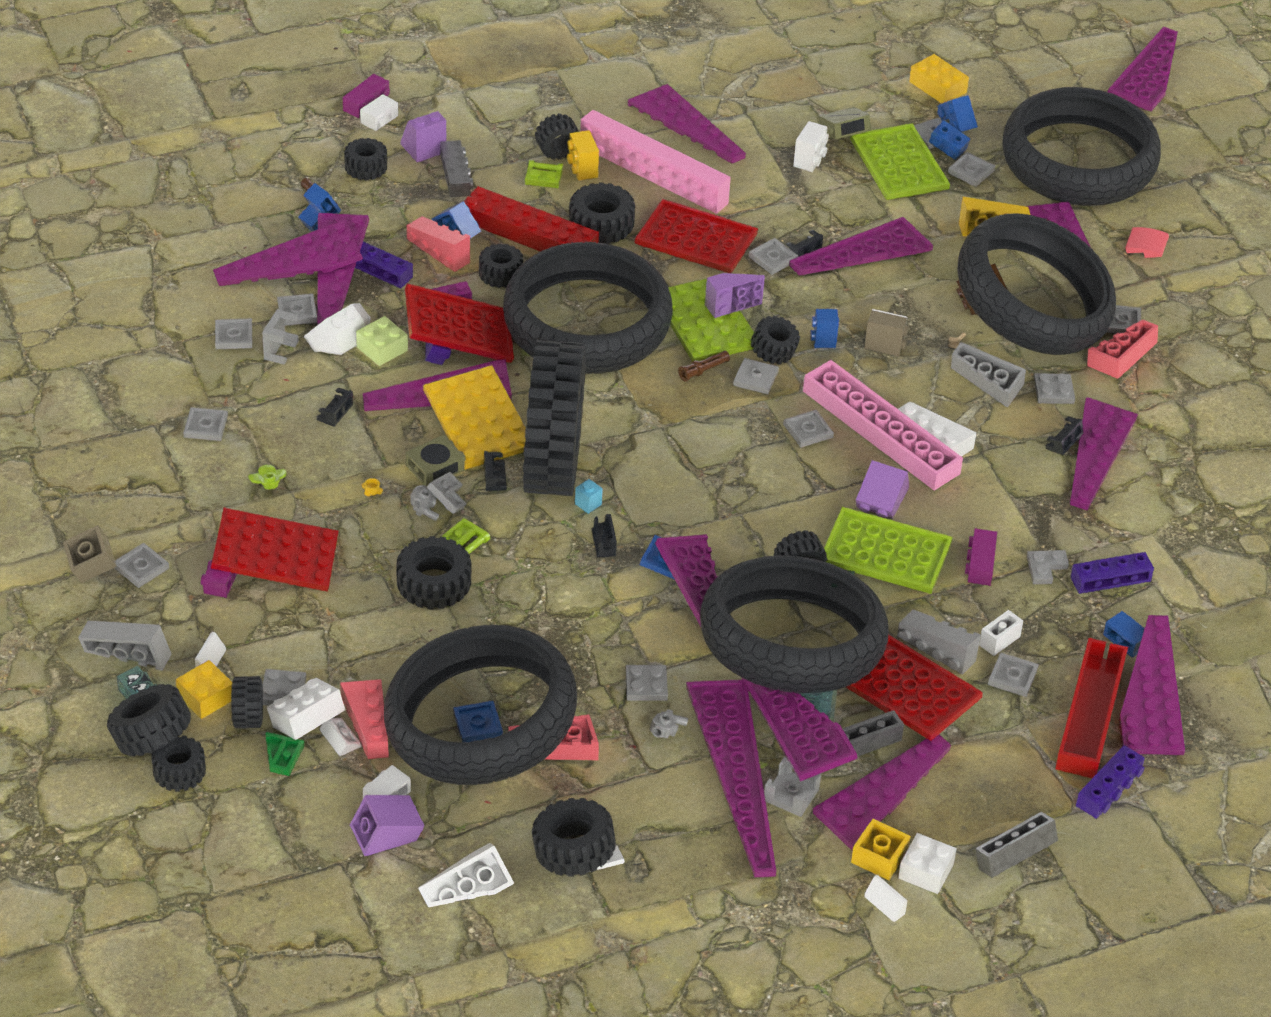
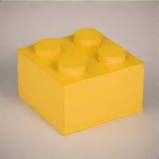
(583, 155)
(205, 689)
(880, 849)

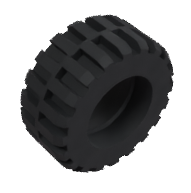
(604, 209)
(434, 590)
(148, 720)
(576, 854)

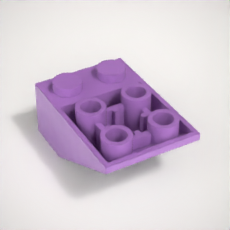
(733, 292)

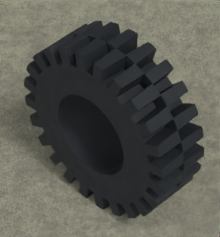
(554, 417)

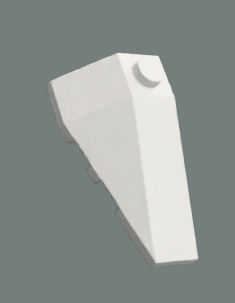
(471, 877)

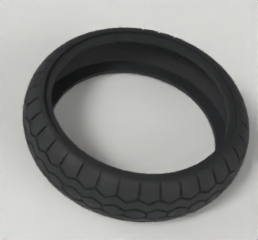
(1076, 184)
(599, 263)
(1014, 318)
(785, 666)
(491, 758)

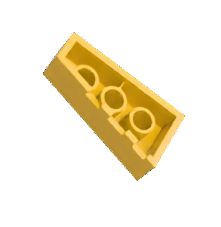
(977, 210)

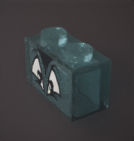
(133, 681)

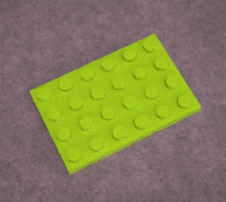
(900, 161)
(699, 330)
(887, 550)

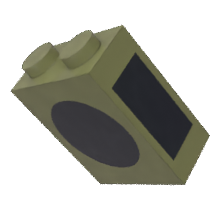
(846, 122)
(435, 460)

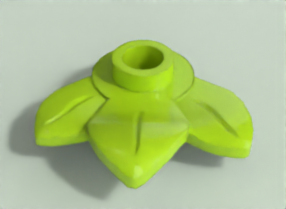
(268, 476)

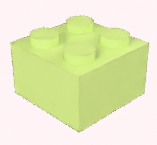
(382, 340)

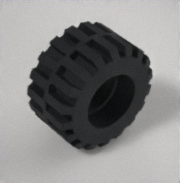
(549, 130)
(365, 159)
(499, 264)
(775, 340)
(801, 544)
(247, 702)
(179, 775)

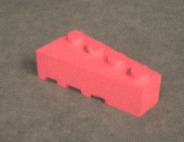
(440, 242)
(1124, 350)
(366, 709)
(578, 743)

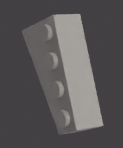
(989, 373)
(940, 640)
(126, 641)

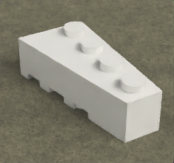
(948, 432)

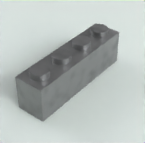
(455, 168)
(875, 732)
(1016, 844)

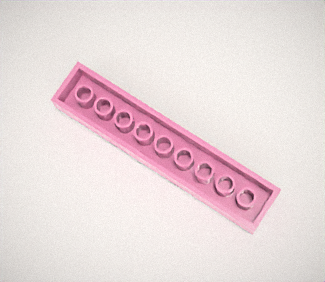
(658, 162)
(883, 425)

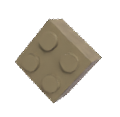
(89, 554)

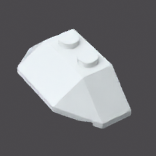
(338, 331)

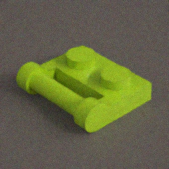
(543, 178)
(464, 531)

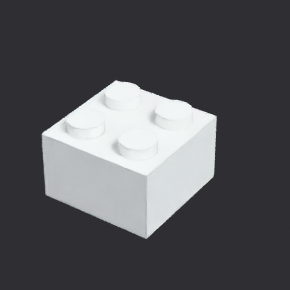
(810, 146)
(927, 863)

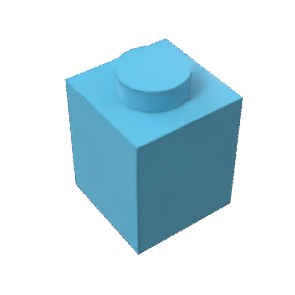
(588, 496)

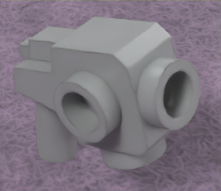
(422, 501)
(666, 723)

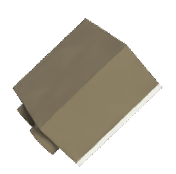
(886, 332)

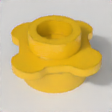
(372, 487)

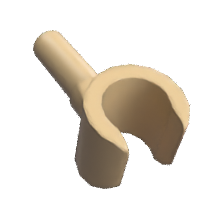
(954, 342)

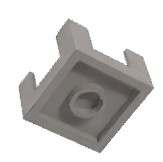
(275, 335)
(789, 792)

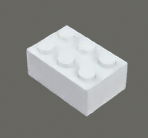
(305, 708)

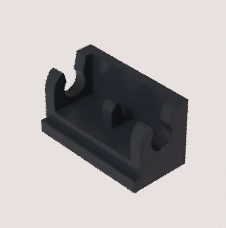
(807, 245)
(336, 408)
(1066, 437)
(494, 472)
(604, 537)

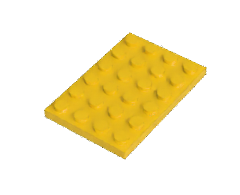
(477, 415)

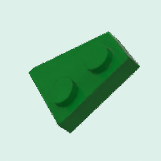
(282, 753)

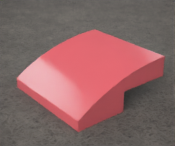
(1147, 240)

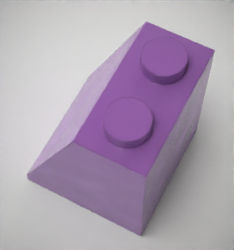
(424, 136)
(882, 490)
(385, 823)

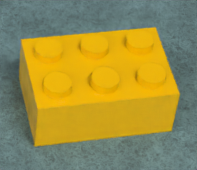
(938, 79)

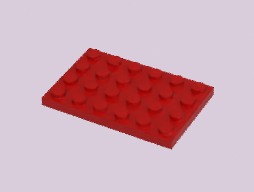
(696, 236)
(458, 323)
(275, 549)
(916, 689)

